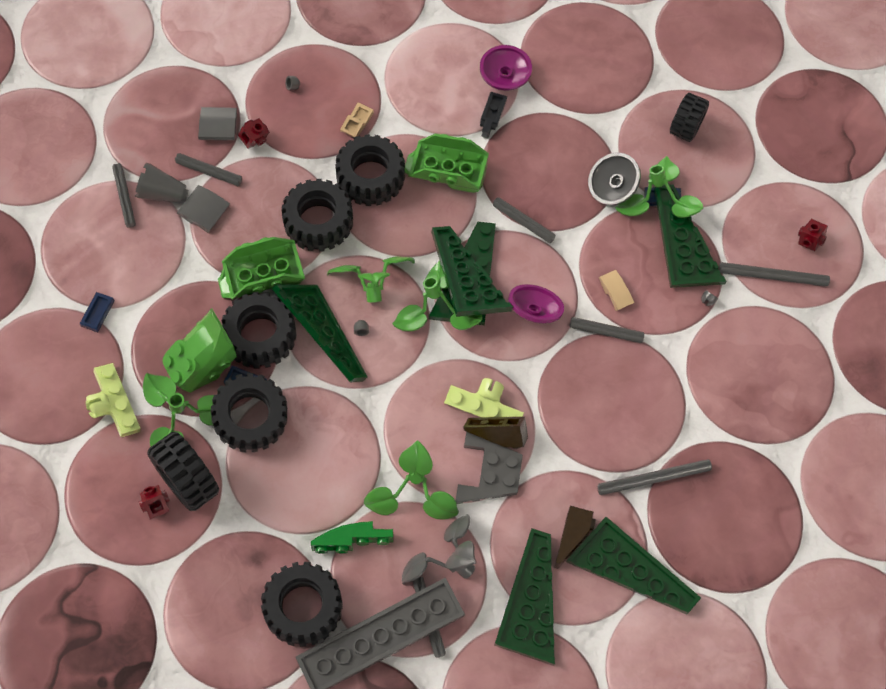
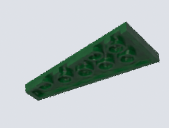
(481, 247)
(684, 247)
(466, 280)
(315, 315)
(623, 561)
(529, 611)

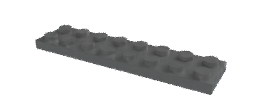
(380, 636)

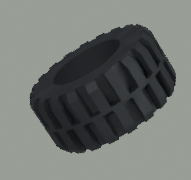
(370, 150)
(311, 195)
(254, 308)
(243, 388)
(183, 471)
(290, 579)

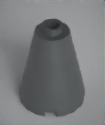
(160, 186)

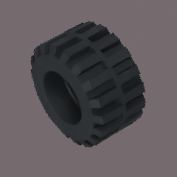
(689, 117)

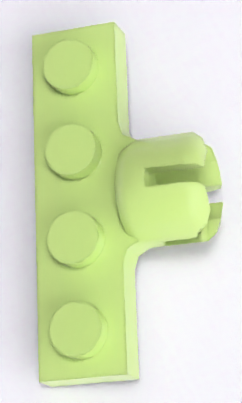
(112, 401)
(483, 403)

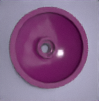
(509, 61)
(536, 304)

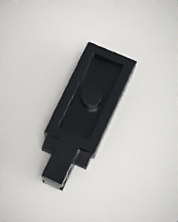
(492, 113)

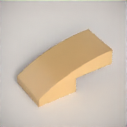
(357, 120)
(617, 290)

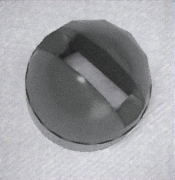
(292, 83)
(710, 297)
(361, 328)

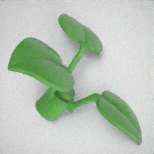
(659, 175)
(373, 289)
(413, 317)
(162, 389)
(418, 464)

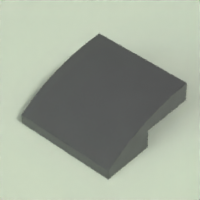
(217, 123)
(203, 208)

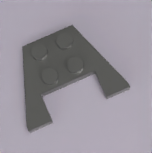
(498, 474)

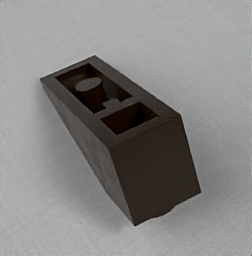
(499, 430)
(575, 530)

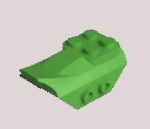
(449, 161)
(260, 267)
(200, 355)

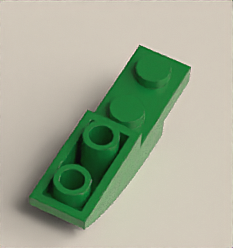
(343, 537)

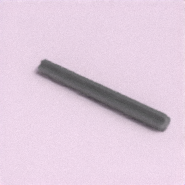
(774, 274)
(654, 477)

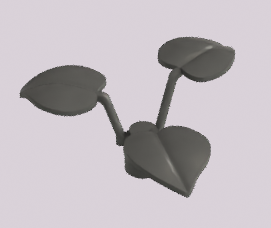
(460, 560)

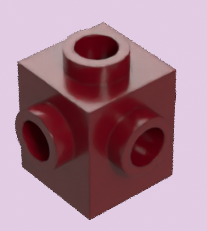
(253, 133)
(812, 235)
(154, 501)

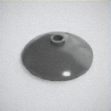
(606, 175)

